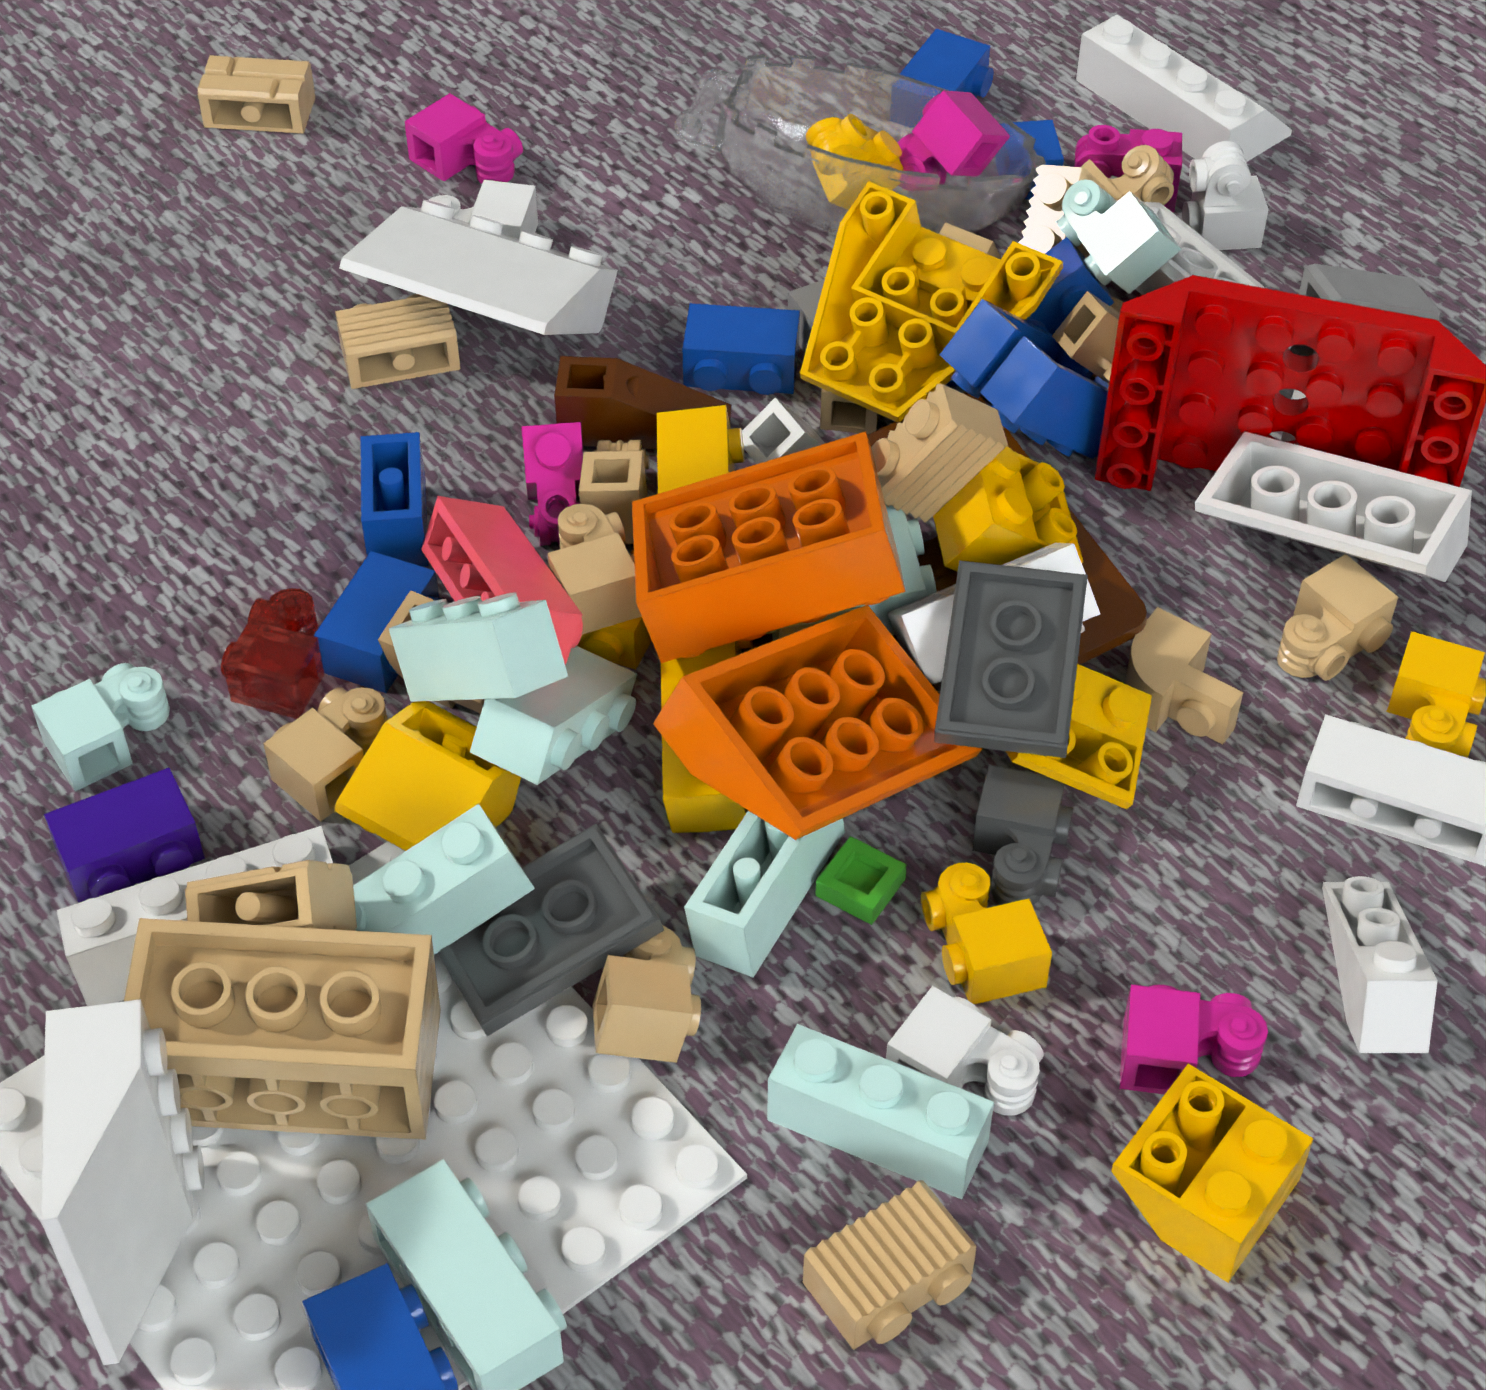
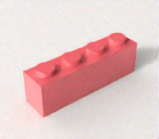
(487, 555)

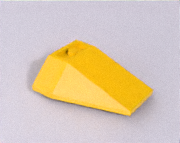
(901, 297)

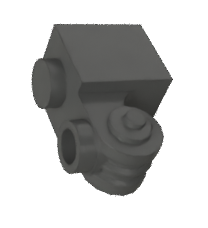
(1019, 824)

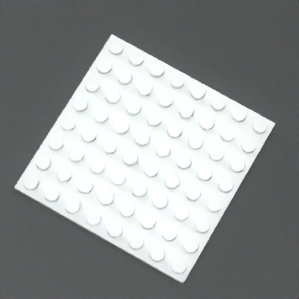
(564, 1143)

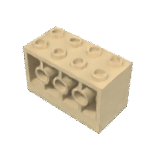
(293, 1024)

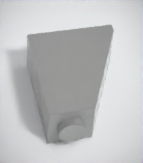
(1365, 289)

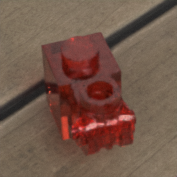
(276, 656)

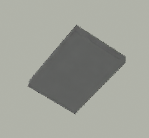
(1011, 659)
(554, 934)

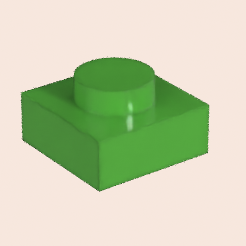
(860, 880)

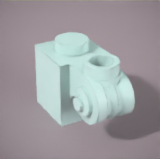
(1121, 236)
(87, 721)

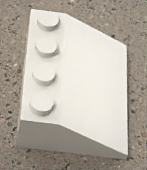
(486, 270)
(114, 1164)

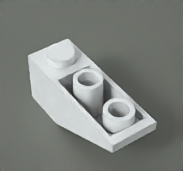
(1380, 968)

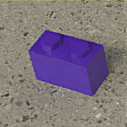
(125, 836)

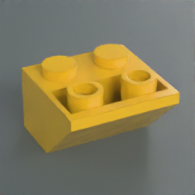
(1005, 513)
(1102, 741)
(423, 778)
(1211, 1170)

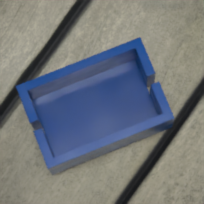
(1028, 380)

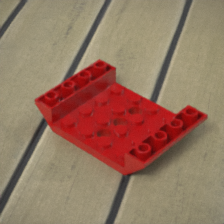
(1214, 353)

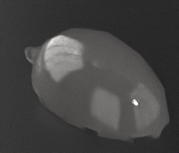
(767, 150)

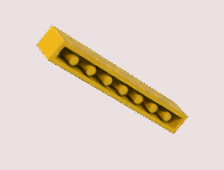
(692, 449)

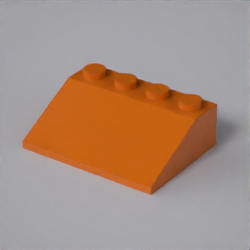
(763, 548)
(811, 724)

